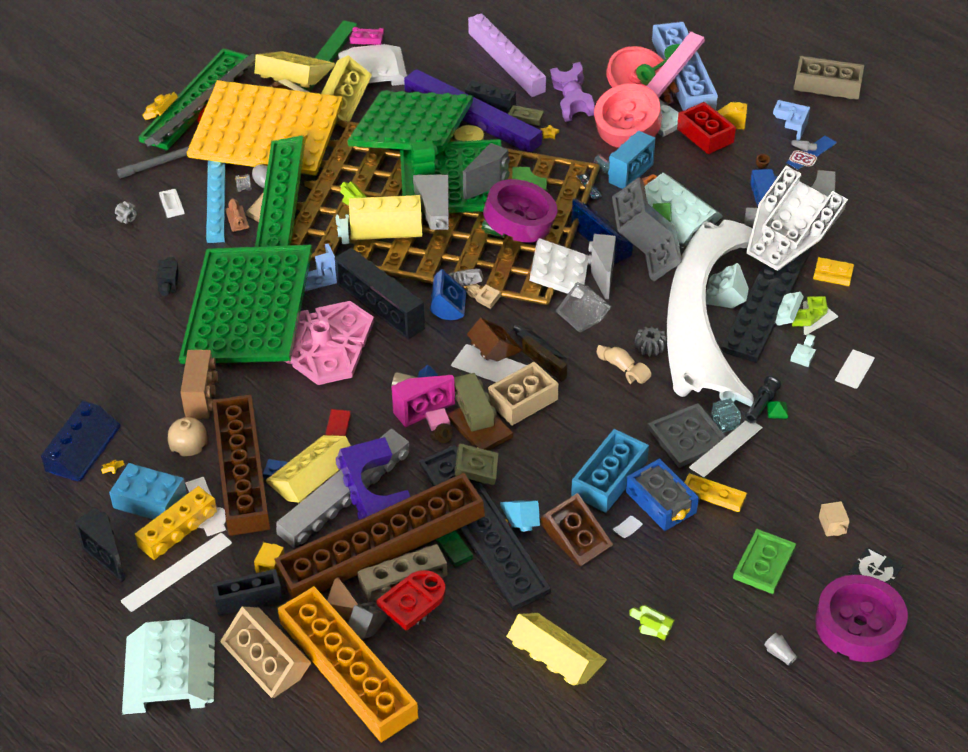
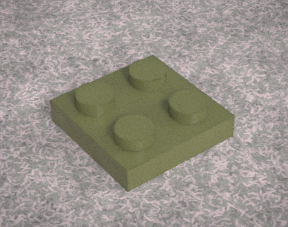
(476, 463)

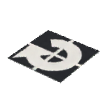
(876, 565)

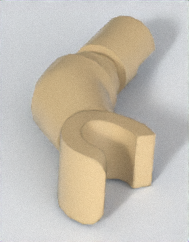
(621, 358)

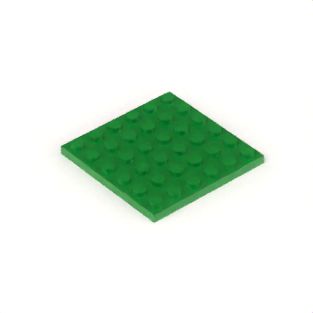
(408, 118)
(452, 163)

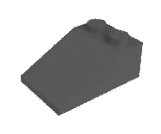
(485, 171)

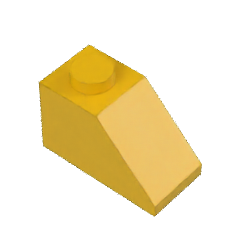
(735, 114)

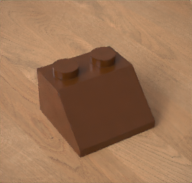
(492, 340)

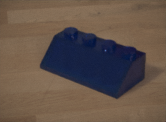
(593, 223)
(79, 442)

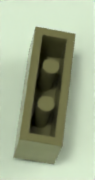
(474, 402)

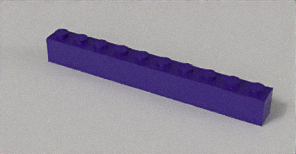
(481, 114)

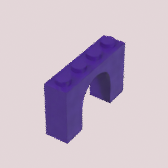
(356, 460)

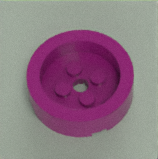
(533, 209)
(865, 600)

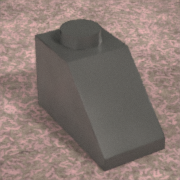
(366, 619)

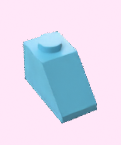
(522, 513)

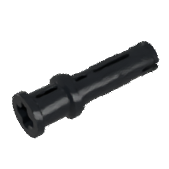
(765, 394)

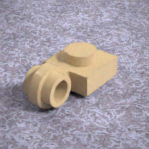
(486, 296)

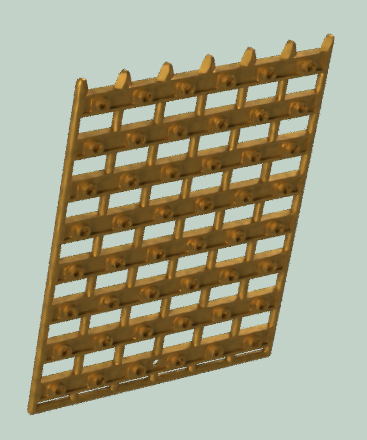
(442, 238)

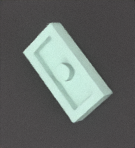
(789, 308)

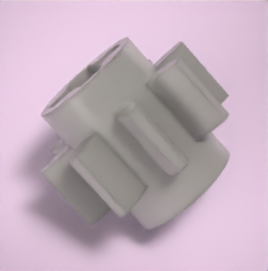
(125, 212)

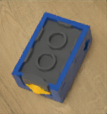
(662, 494)

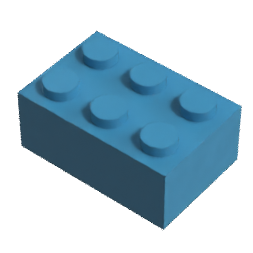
(631, 159)
(146, 491)

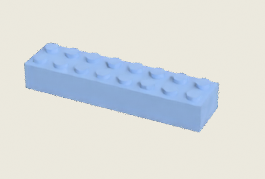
(693, 79)

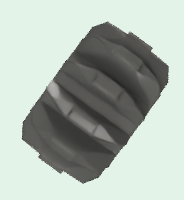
(650, 341)

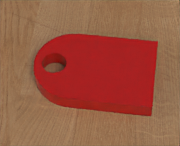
(412, 598)

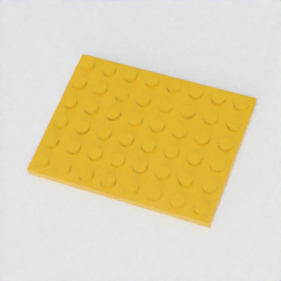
(247, 117)

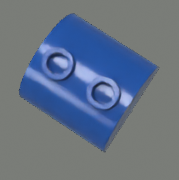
(447, 297)

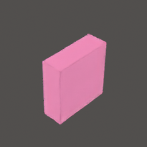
(437, 417)

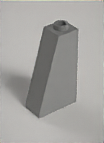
(433, 199)

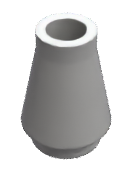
(779, 648)

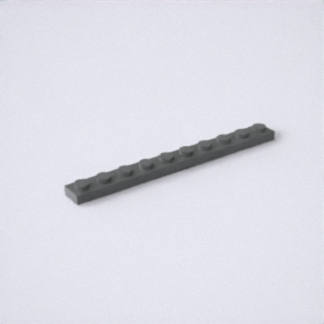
(197, 104)

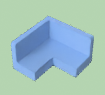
(794, 114)
(325, 271)

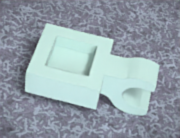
(342, 227)
(804, 353)

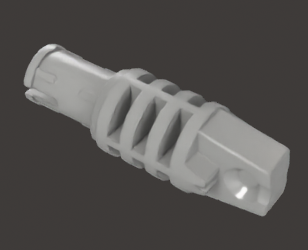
(467, 277)

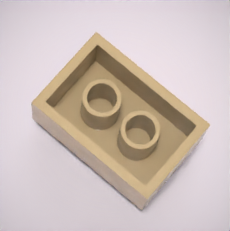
(523, 393)

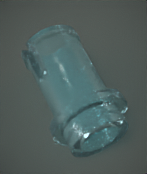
(603, 163)

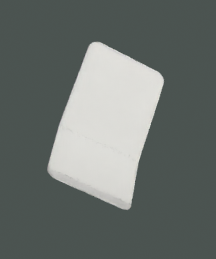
(628, 527)

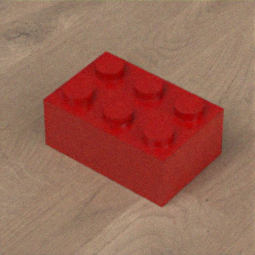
(706, 127)

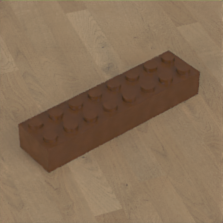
(240, 465)

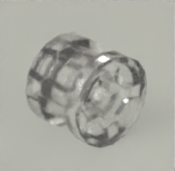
(243, 183)

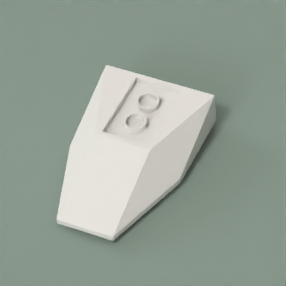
(791, 219)

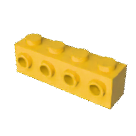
(176, 522)

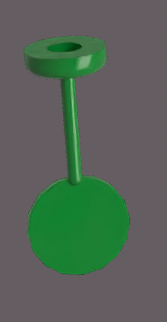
(646, 72)

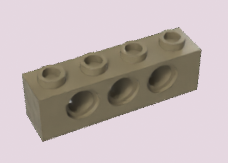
(382, 577)

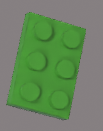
(764, 561)

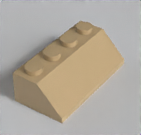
(264, 651)

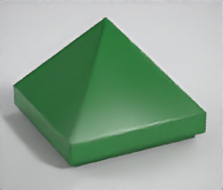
(777, 409)

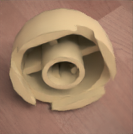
(187, 436)

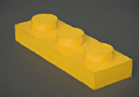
(716, 492)

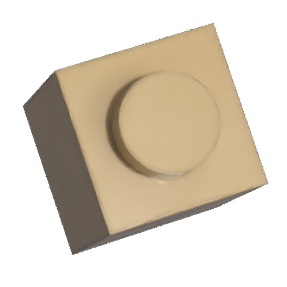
(834, 519)

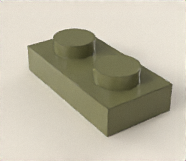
(527, 115)

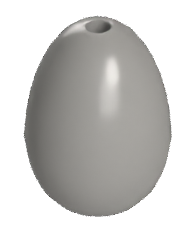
(259, 174)

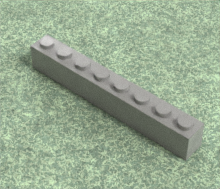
(333, 496)

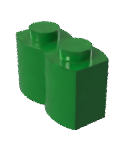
(424, 158)

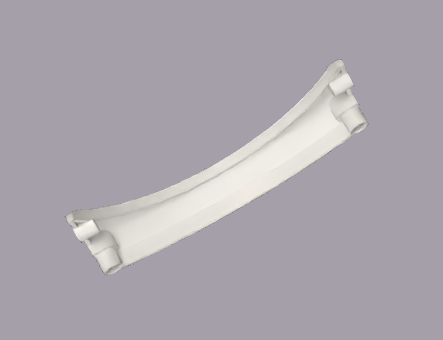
(692, 348)

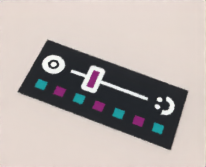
(584, 178)

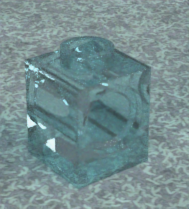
(726, 415)

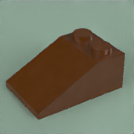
(576, 530)

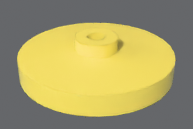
(469, 133)

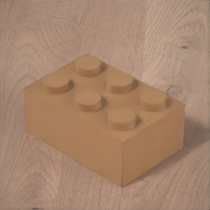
(198, 384)

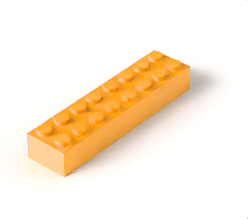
(348, 664)

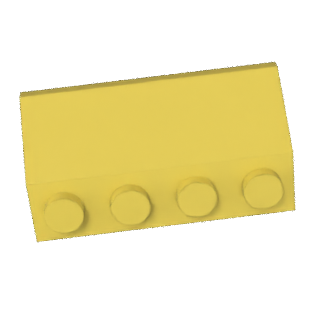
(348, 81)
(385, 217)
(308, 469)
(555, 648)

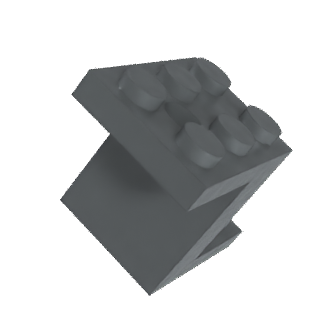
(646, 229)

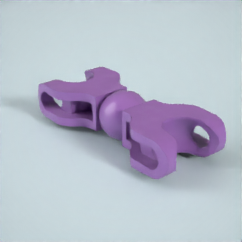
(574, 98)

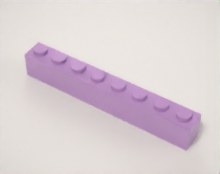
(507, 55)

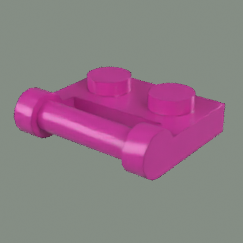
(367, 36)

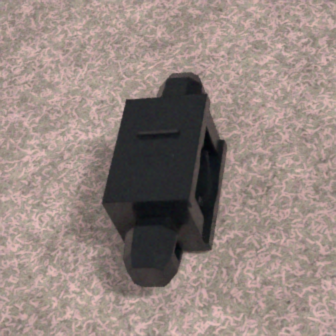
(167, 275)

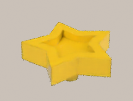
(549, 132)
(112, 466)

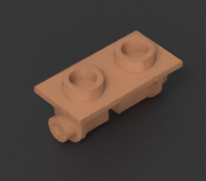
(236, 216)

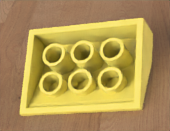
(292, 67)

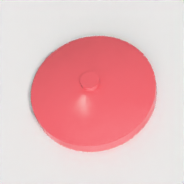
(625, 62)

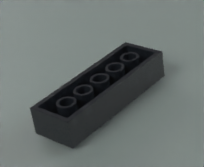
(380, 293)

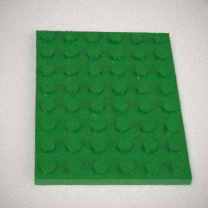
(248, 303)

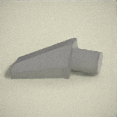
(804, 145)

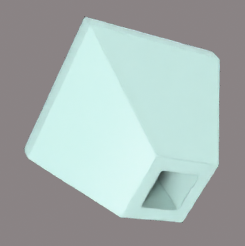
(727, 288)

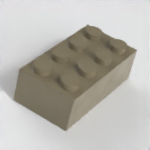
(829, 77)

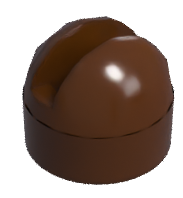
(761, 159)

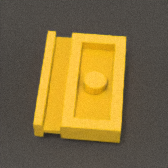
(159, 106)
(833, 271)

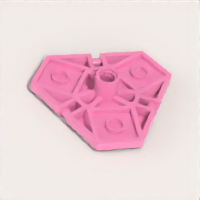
(330, 341)

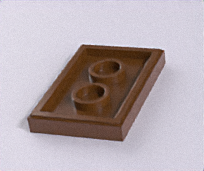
(484, 438)

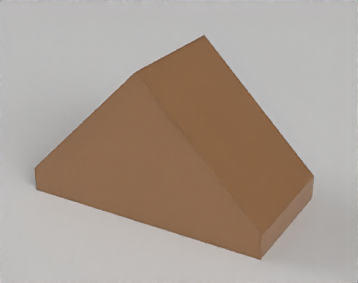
(341, 599)

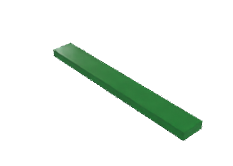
(334, 44)

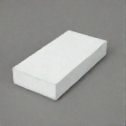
(171, 203)

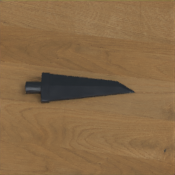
(523, 332)

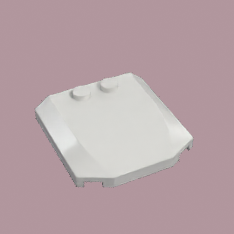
(382, 61)

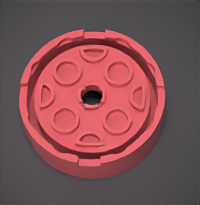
(625, 102)

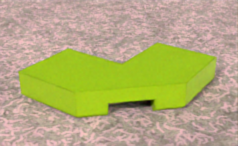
(816, 310)

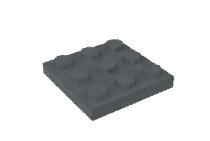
(686, 434)

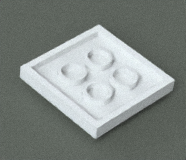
(558, 266)

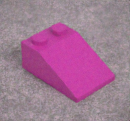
(421, 395)

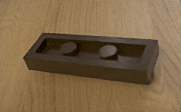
(544, 358)

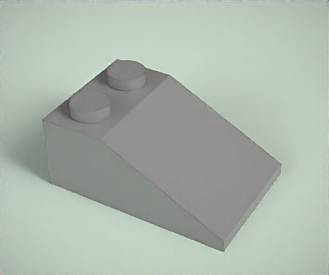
(602, 261)

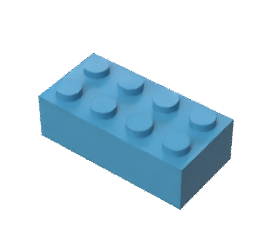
(606, 471)

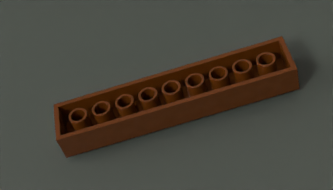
(381, 536)

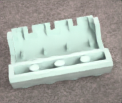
(687, 209)
(169, 664)

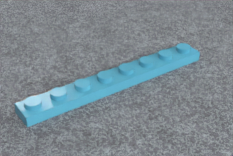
(216, 202)

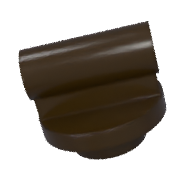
(442, 433)

